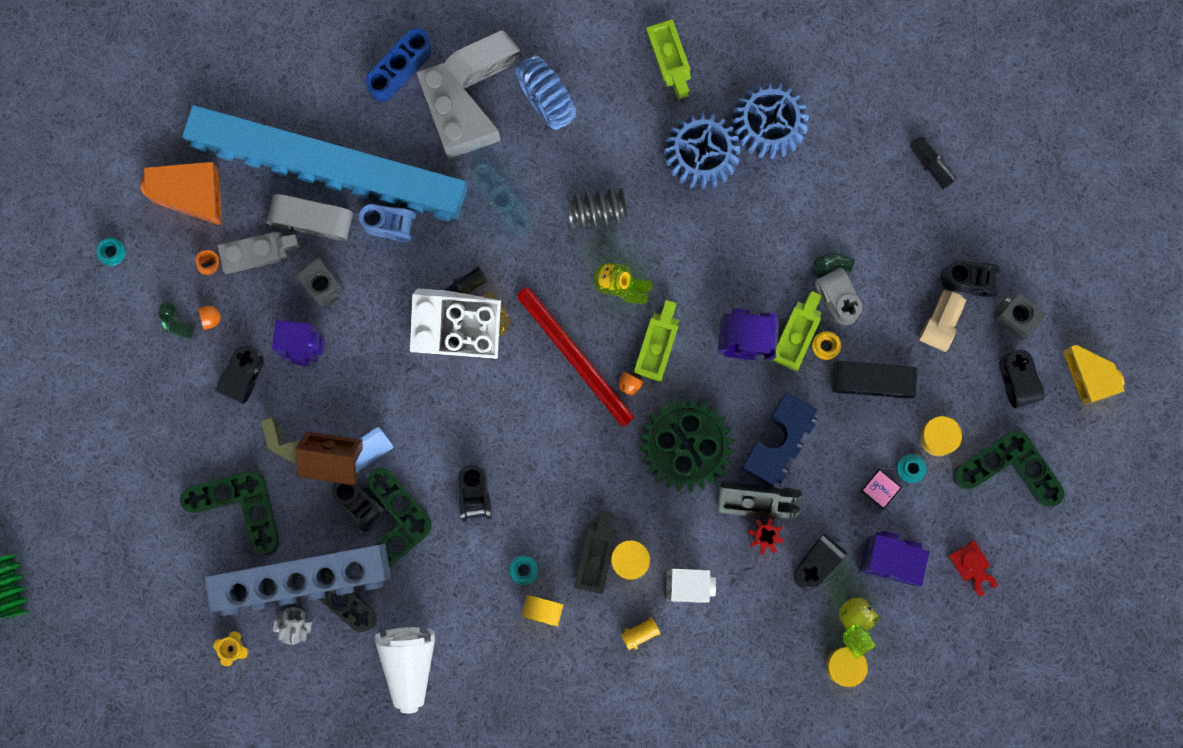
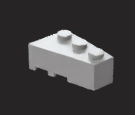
(455, 114)

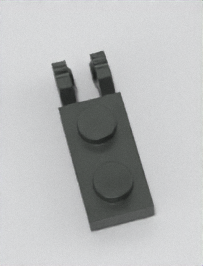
(758, 501)

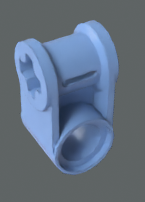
(390, 222)

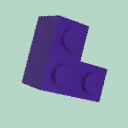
(894, 558)

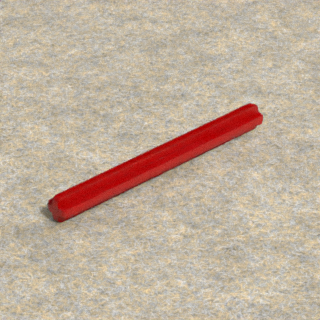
(575, 356)

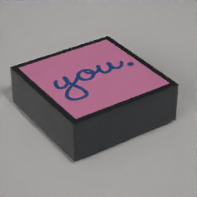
(880, 489)

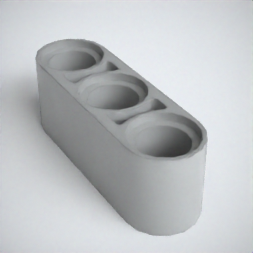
(482, 59)
(309, 217)

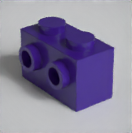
(297, 342)

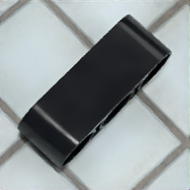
(874, 379)

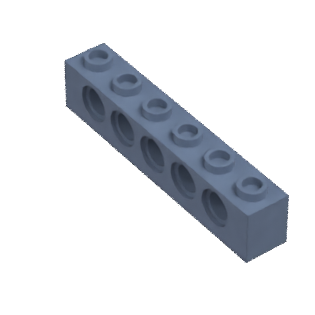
(223, 587)

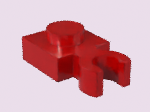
(971, 563)

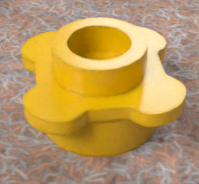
(224, 654)

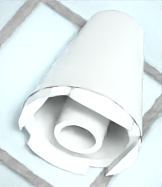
(406, 665)

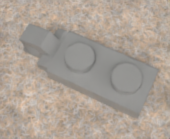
(256, 251)

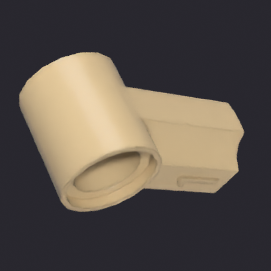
(940, 327)

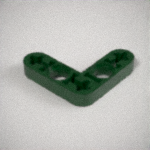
(1018, 461)
(248, 501)
(402, 530)

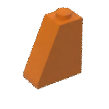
(186, 189)

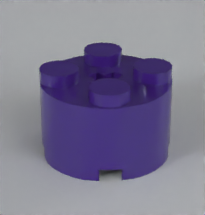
(748, 335)

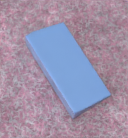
(374, 446)

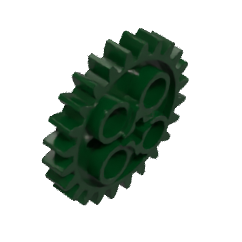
(708, 430)

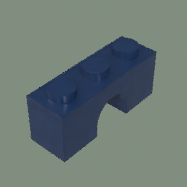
(795, 419)

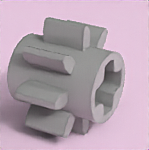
(292, 625)

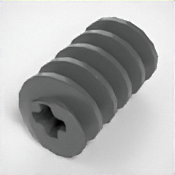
(597, 208)

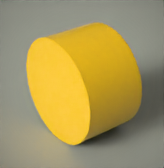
(940, 436)
(630, 560)
(542, 610)
(845, 668)

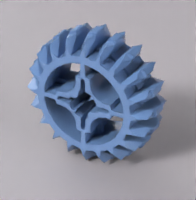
(545, 92)
(779, 127)
(692, 148)

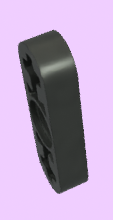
(352, 618)

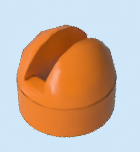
(203, 259)
(209, 317)
(629, 383)

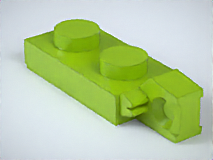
(670, 56)
(798, 332)
(657, 344)

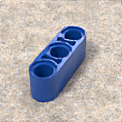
(400, 52)

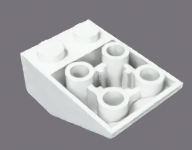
(454, 324)

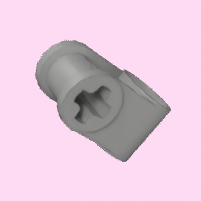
(836, 294)

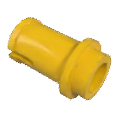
(640, 633)

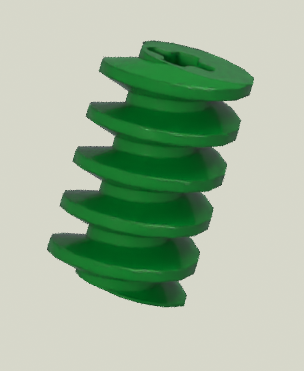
(9, 591)

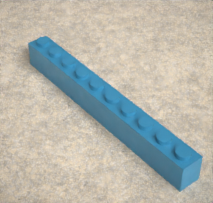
(325, 163)

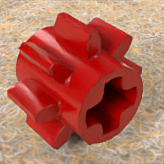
(756, 534)

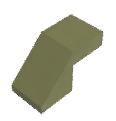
(275, 442)

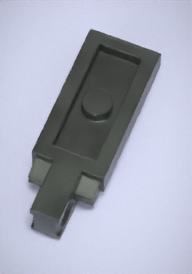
(596, 555)

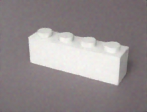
(690, 585)

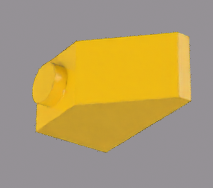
(1093, 375)

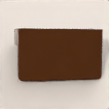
(328, 457)

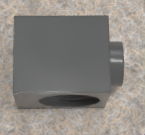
(311, 275)
(1031, 316)

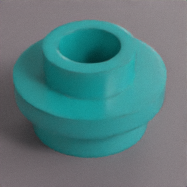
(105, 245)
(903, 472)
(516, 563)

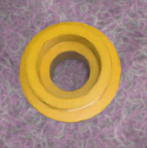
(830, 337)

